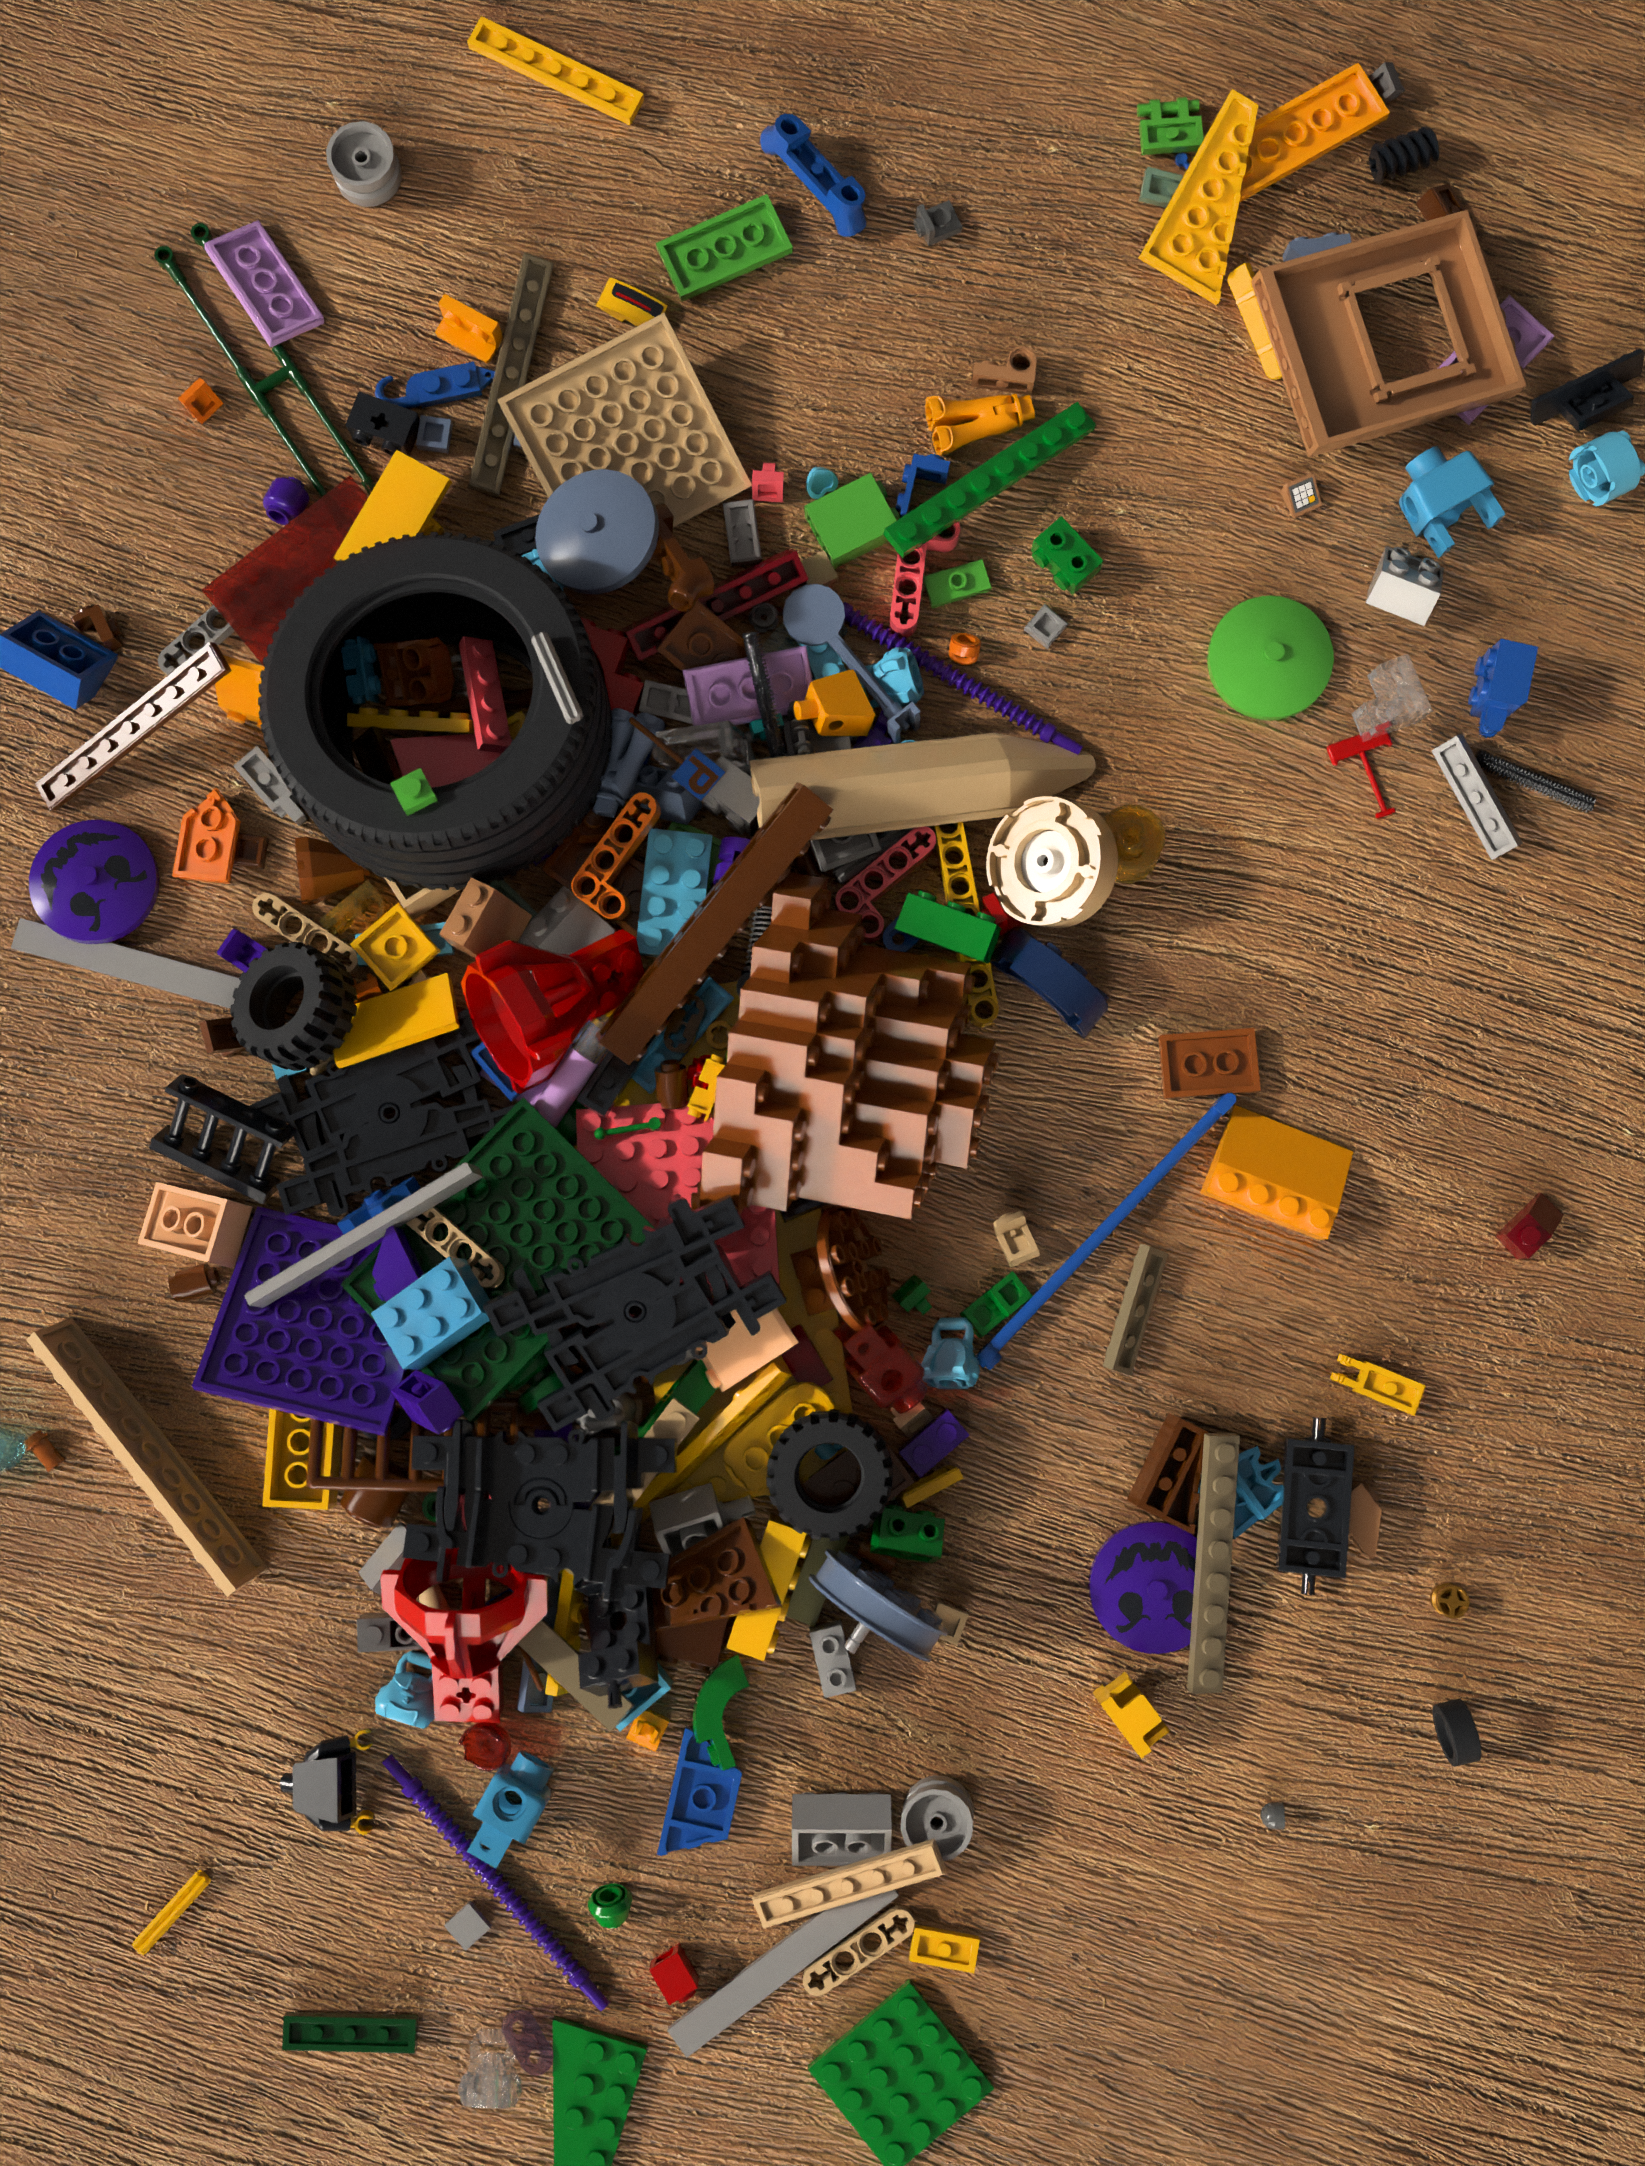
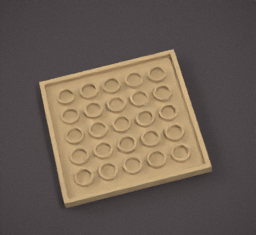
(630, 412)

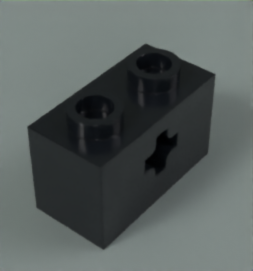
(373, 413)

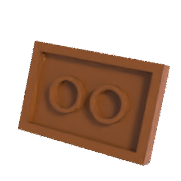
(1209, 1063)

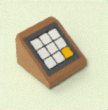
(1301, 495)

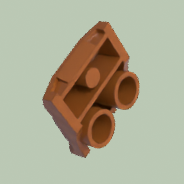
(415, 671)

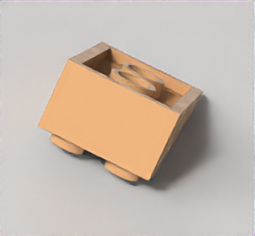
(195, 1225)

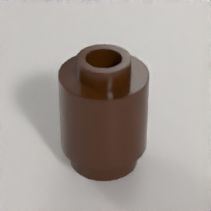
(671, 1084)
(194, 1283)

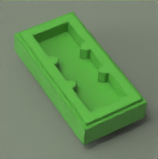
(957, 583)

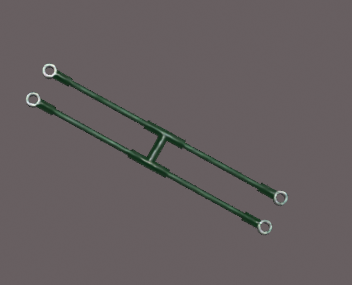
(258, 389)

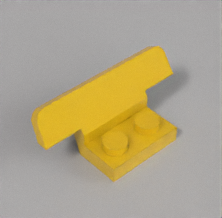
(1243, 292)

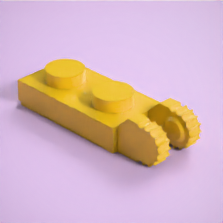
(1382, 1385)

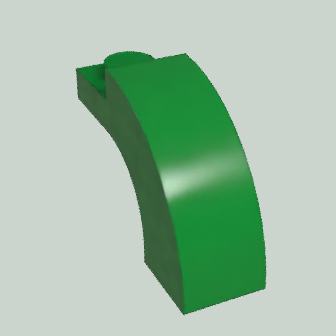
(709, 1708)

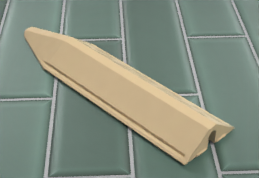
(921, 781)

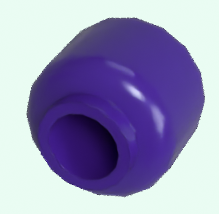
(285, 499)

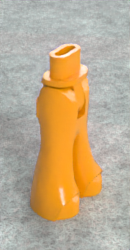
(990, 414)

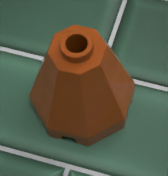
(324, 870)

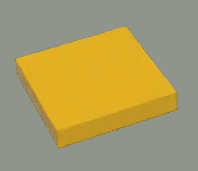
(395, 947)

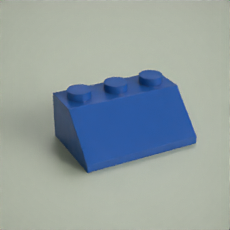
(55, 659)

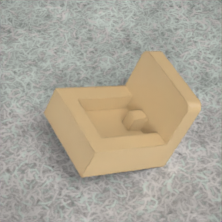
(1015, 1238)

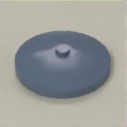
(597, 531)

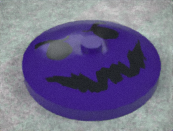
(94, 882)
(1145, 1586)

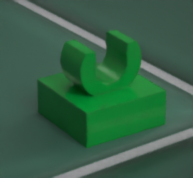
(912, 1295)

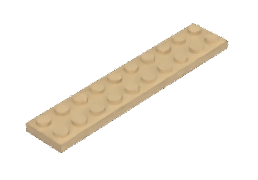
(147, 1455)

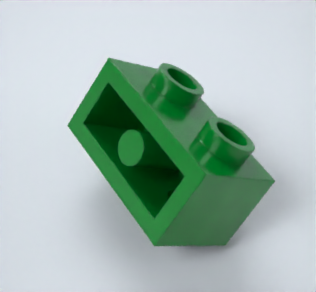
(1066, 556)
(908, 1535)

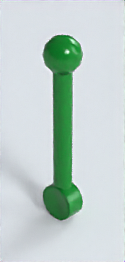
(654, 1124)

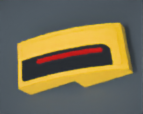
(629, 303)

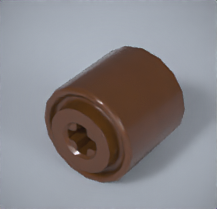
(375, 1507)

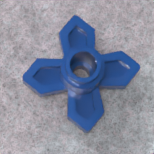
(377, 1203)

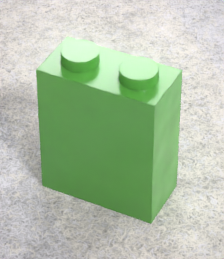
(851, 519)

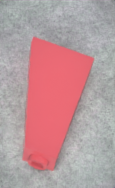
(442, 757)

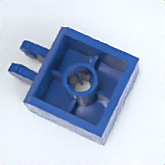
(1501, 684)

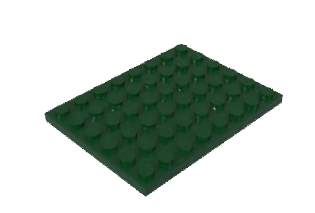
(531, 1206)

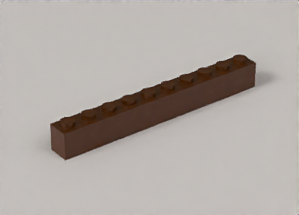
(714, 923)

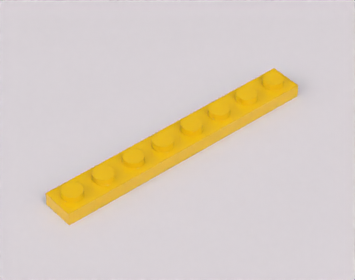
(706, 1442)

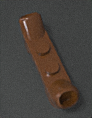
(689, 577)

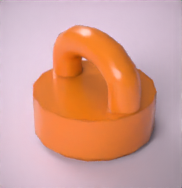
(963, 646)

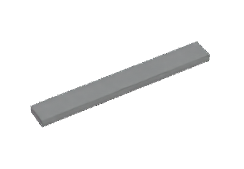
(127, 964)
(363, 1235)
(772, 1971)

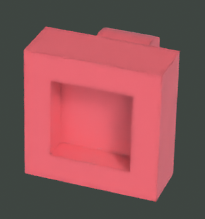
(768, 484)

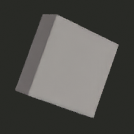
(1046, 626)
(467, 1925)

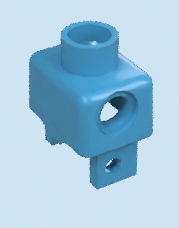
(1443, 492)
(506, 1819)

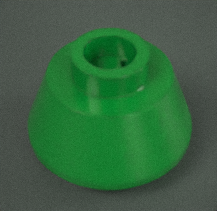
(610, 1905)

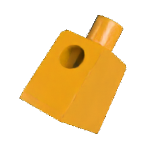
(836, 706)

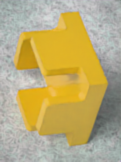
(1131, 1713)

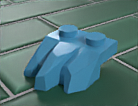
(1254, 1490)

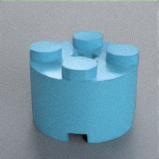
(1605, 468)

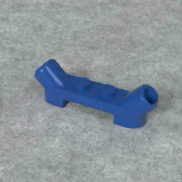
(840, 196)

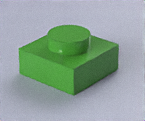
(413, 791)

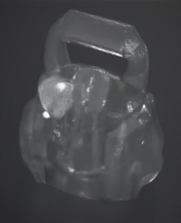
(491, 2077)

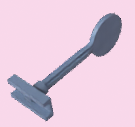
(816, 617)

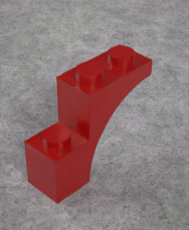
(611, 652)

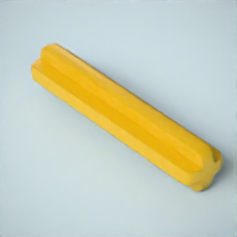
(171, 1912)

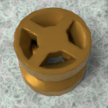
(1457, 1601)

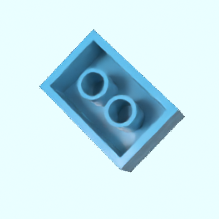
(433, 1313)

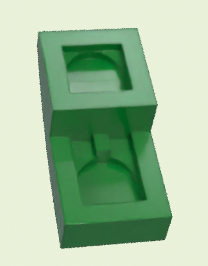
(996, 1304)

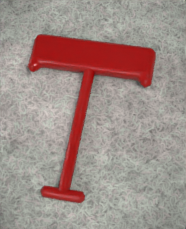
(1354, 746)

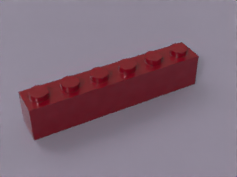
(728, 599)

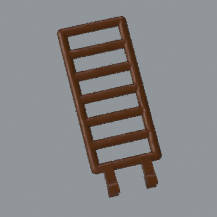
(414, 1482)

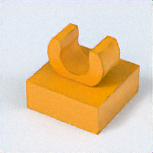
(648, 1729)

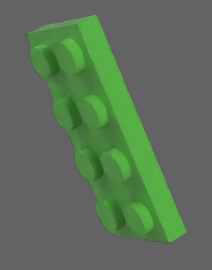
(724, 247)

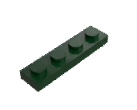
(350, 2032)

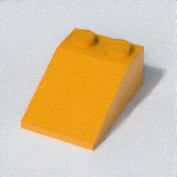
(239, 691)

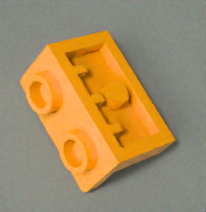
(468, 329)

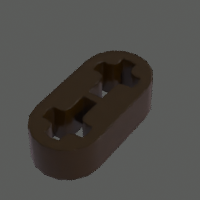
(692, 1027)

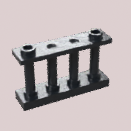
(210, 1161)

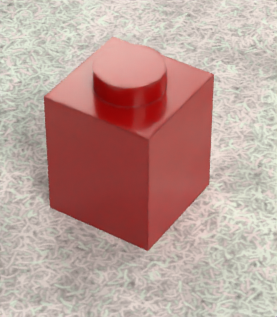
(674, 1975)

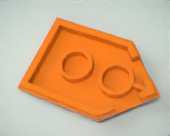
(207, 841)

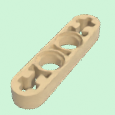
(307, 932)
(453, 1241)
(861, 1954)

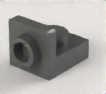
(937, 222)

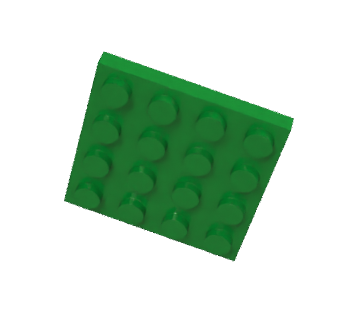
(900, 2076)

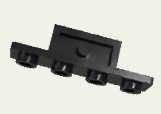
(1591, 395)

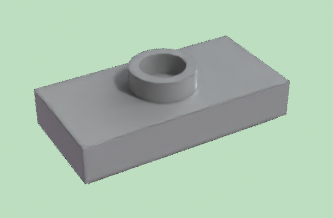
(742, 532)

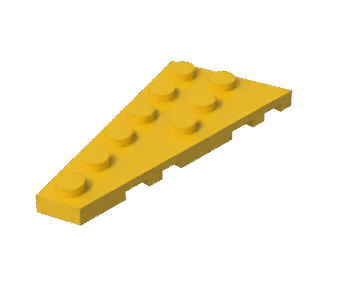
(1201, 216)

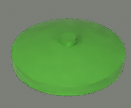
(1270, 658)

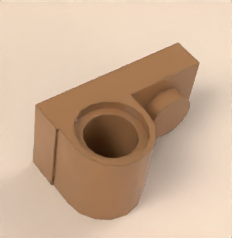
(1007, 379)

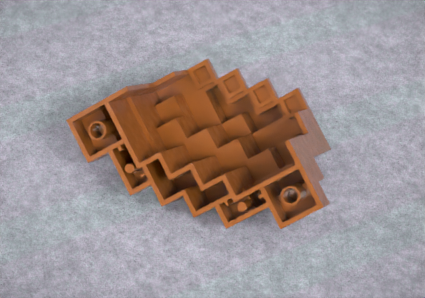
(844, 1068)

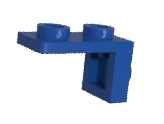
(928, 468)

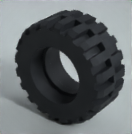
(269, 988)
(821, 1519)

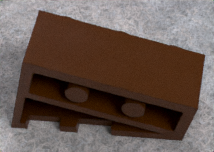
(1172, 1474)

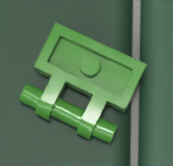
(1170, 134)

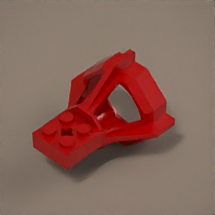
(537, 1015)
(465, 1643)

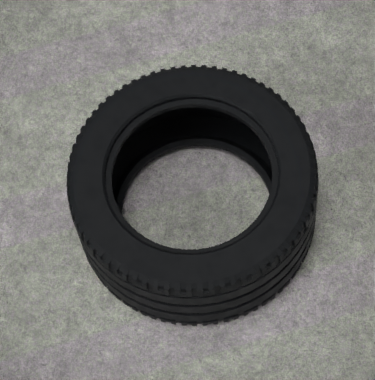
(445, 591)

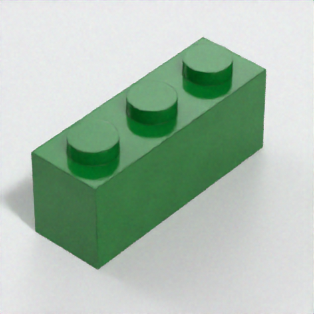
(949, 926)

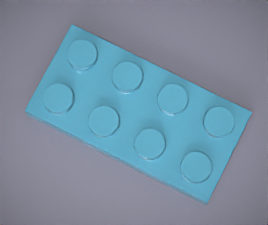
(672, 885)

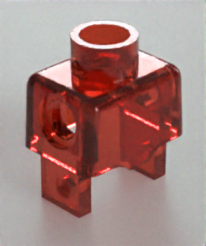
(874, 1355)

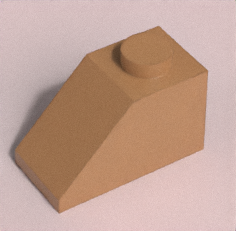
(1364, 1519)

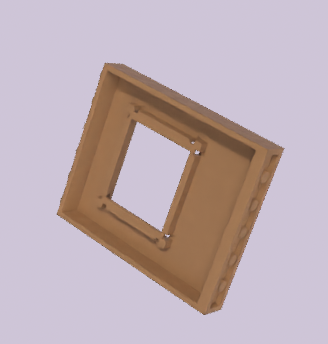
(1329, 353)

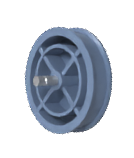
(877, 1606)

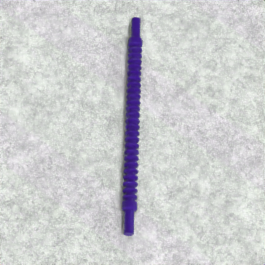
(1047, 732)
(577, 1975)

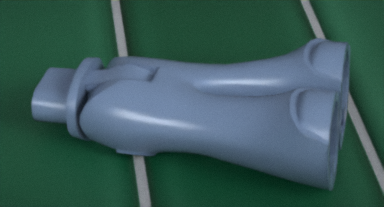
(625, 759)

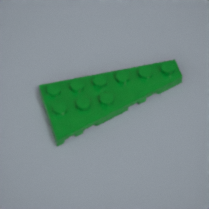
(591, 2091)

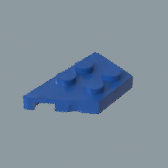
(699, 1799)

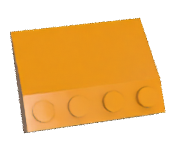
(1278, 1173)

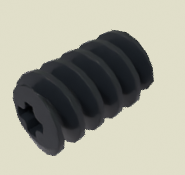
(1403, 152)

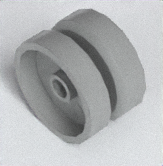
(364, 164)
(938, 1798)

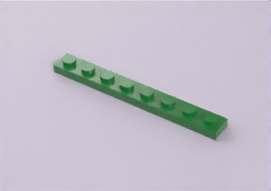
(989, 479)

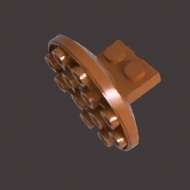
(837, 1271)

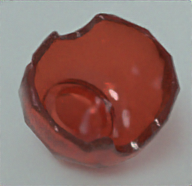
(486, 1746)

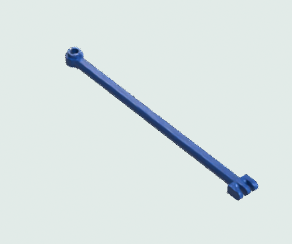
(989, 1355)

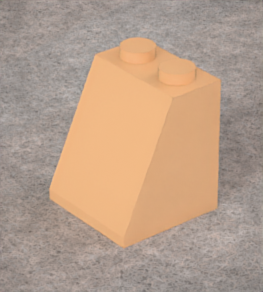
(742, 1354)

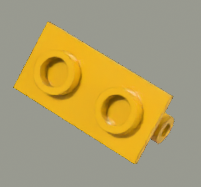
(704, 1100)

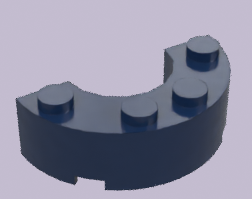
(1052, 978)

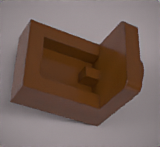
(107, 627)

